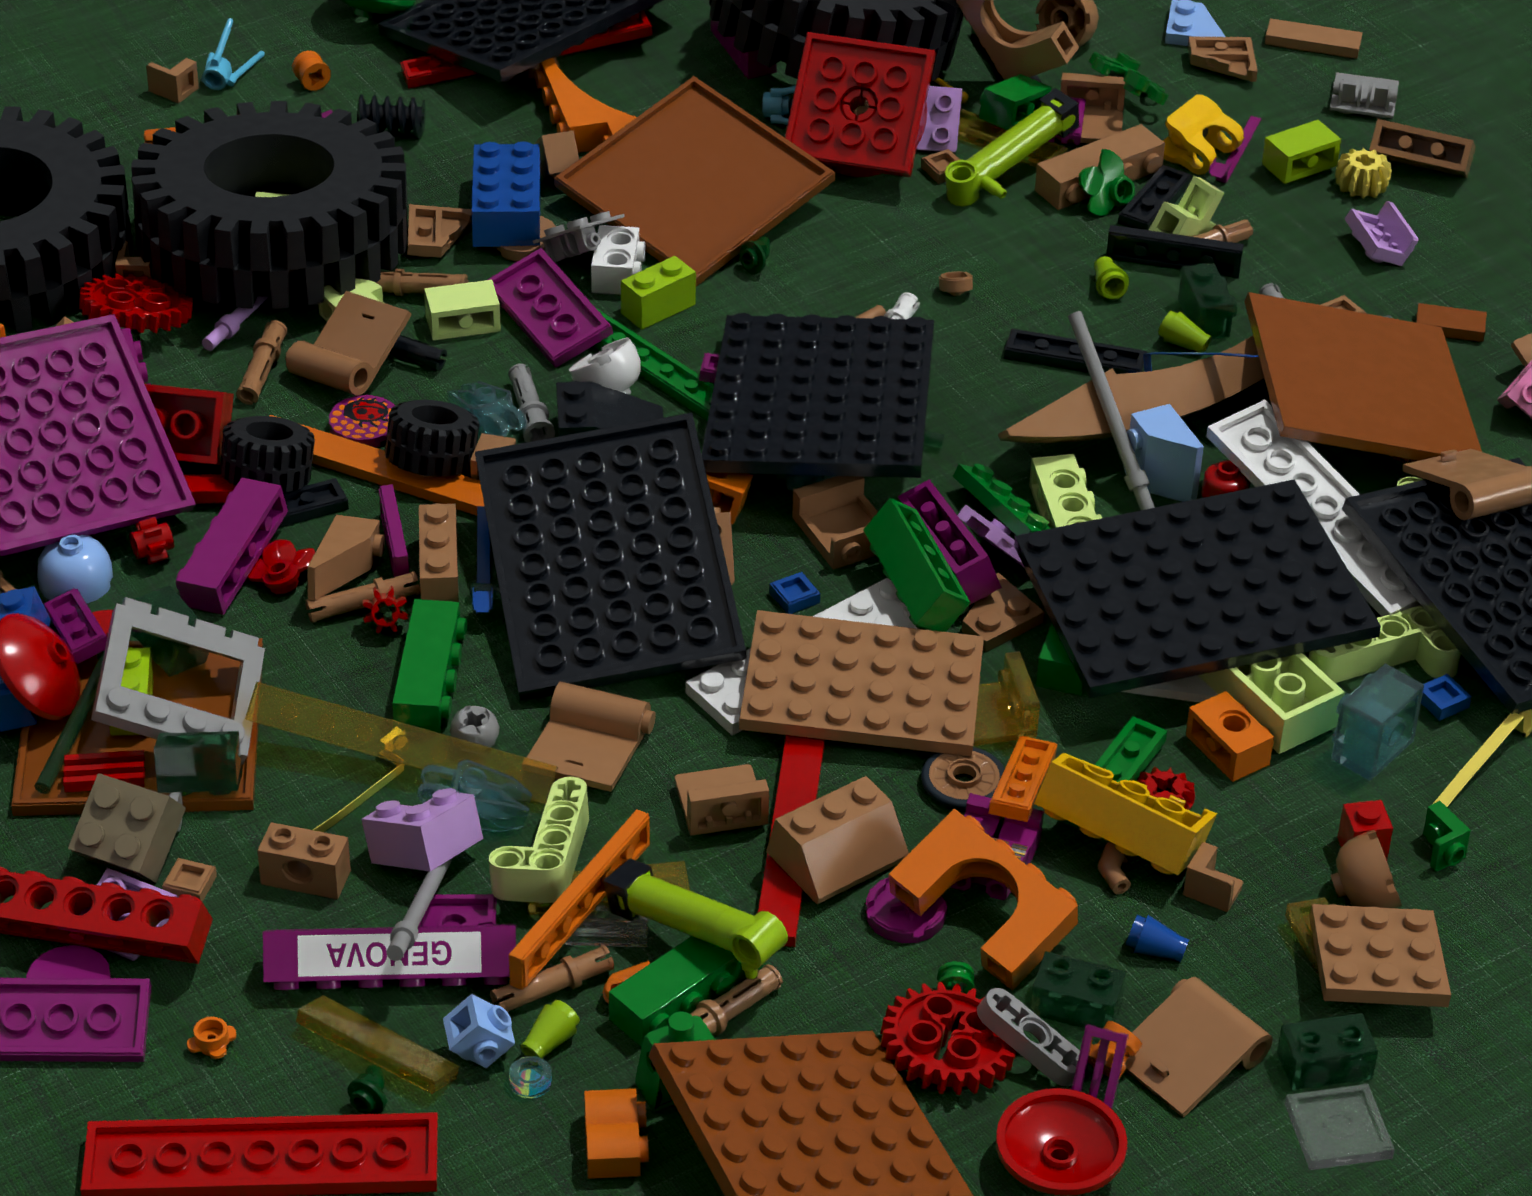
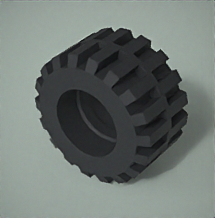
(431, 437)
(267, 451)

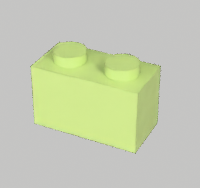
(462, 309)

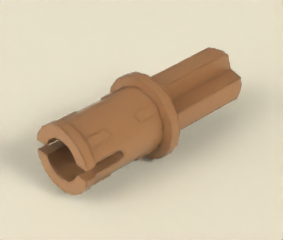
(1230, 233)

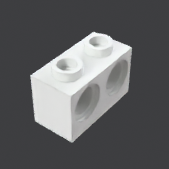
(616, 258)

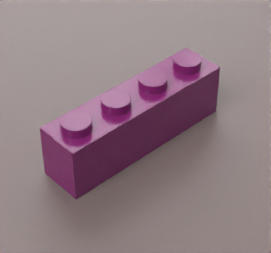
(955, 541)
(231, 545)

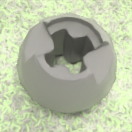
(475, 725)

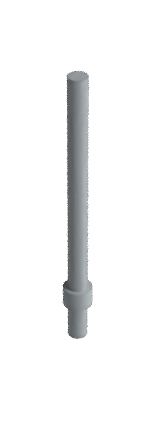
(1136, 478)
(406, 931)

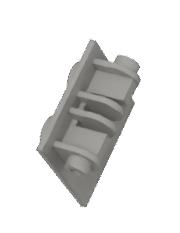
(1364, 95)
(577, 239)

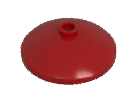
(38, 667)
(1061, 1141)

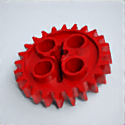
(136, 302)
(921, 1026)

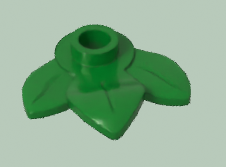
(1103, 182)

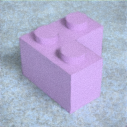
(422, 833)

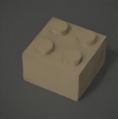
(127, 827)

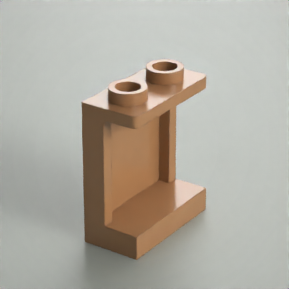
(834, 518)

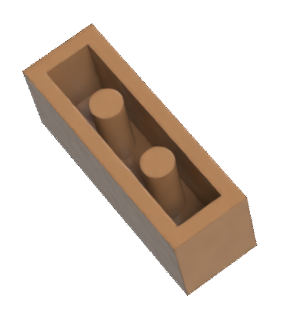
(1423, 148)
(438, 552)

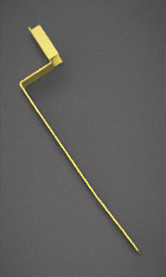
(1521, 722)
(360, 799)

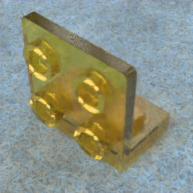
(1007, 706)

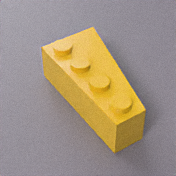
(1124, 813)

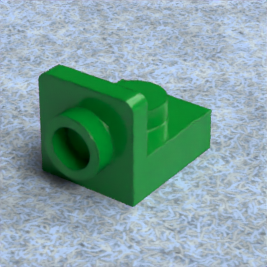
(1446, 835)

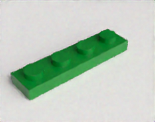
(999, 500)
(1131, 751)

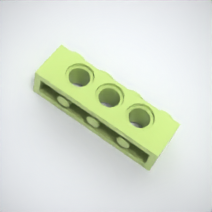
(1061, 490)

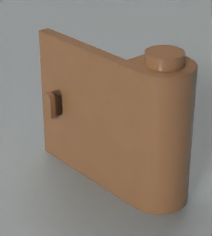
(349, 345)
(1477, 481)
(592, 734)
(1195, 1041)

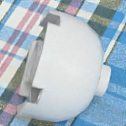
(613, 367)

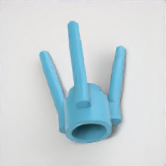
(219, 70)
(778, 104)

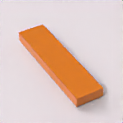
(1022, 778)

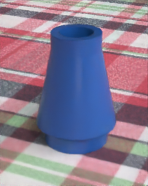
(1156, 939)

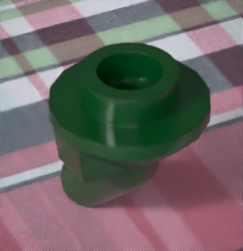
(754, 254)
(367, 1091)

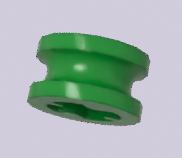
(956, 971)

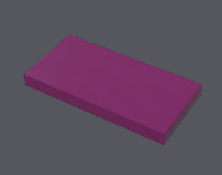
(549, 308)
(74, 1019)

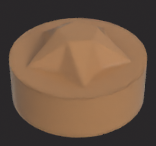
(955, 282)

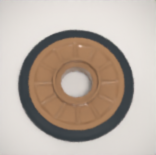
(940, 781)

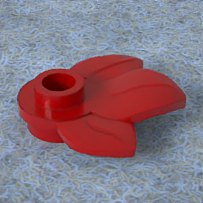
(281, 566)

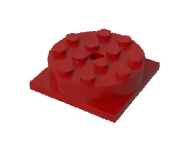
(851, 73)

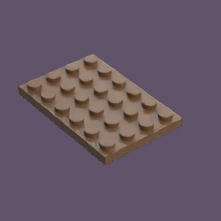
(862, 683)

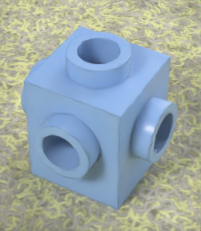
(479, 1031)

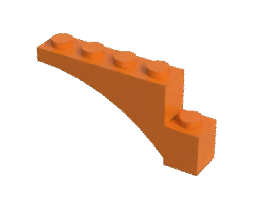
(576, 110)

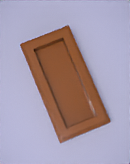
(1455, 322)

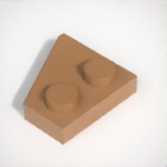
(1224, 55)
(435, 229)
(1002, 615)

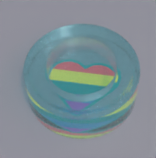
(530, 1077)

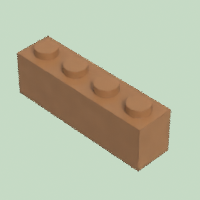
(1058, 177)

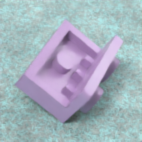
(1383, 236)

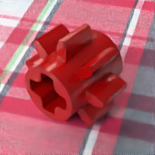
(151, 540)
(380, 618)

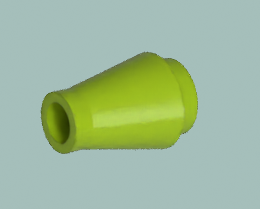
(1110, 278)
(1182, 332)
(552, 1028)

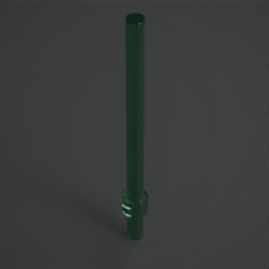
(70, 731)

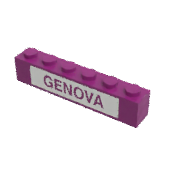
(362, 955)

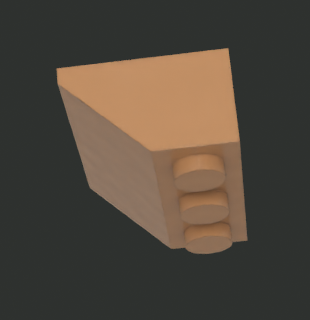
(838, 840)

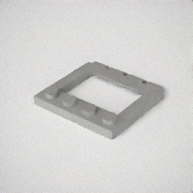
(154, 715)

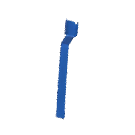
(1148, 365)
(483, 599)

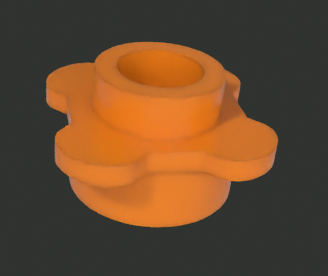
(211, 1037)

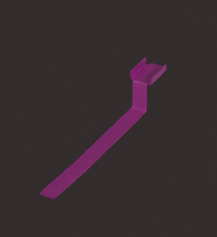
(1223, 171)

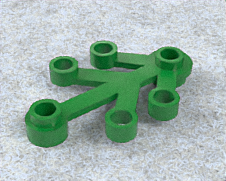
(1128, 68)

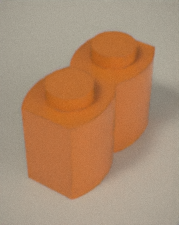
(613, 1133)

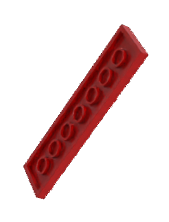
(262, 1156)

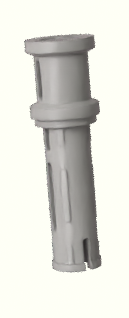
(528, 400)

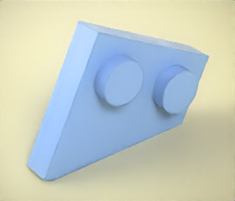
(1187, 20)

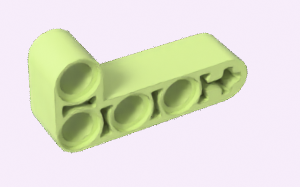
(1402, 638)
(548, 867)

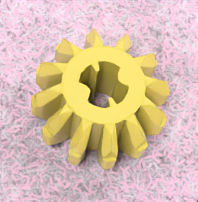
(1363, 173)

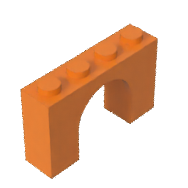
(963, 850)

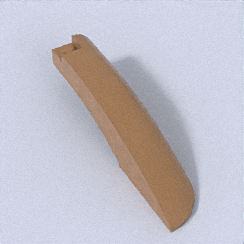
(1185, 387)

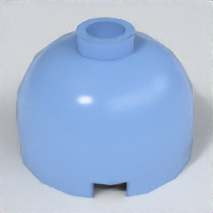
(77, 564)

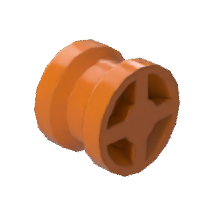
(311, 62)

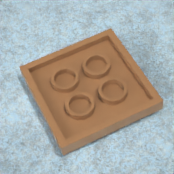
(1379, 955)

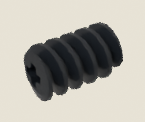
(394, 116)

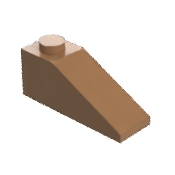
(344, 554)

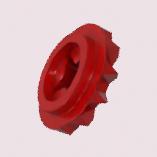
(1167, 779)

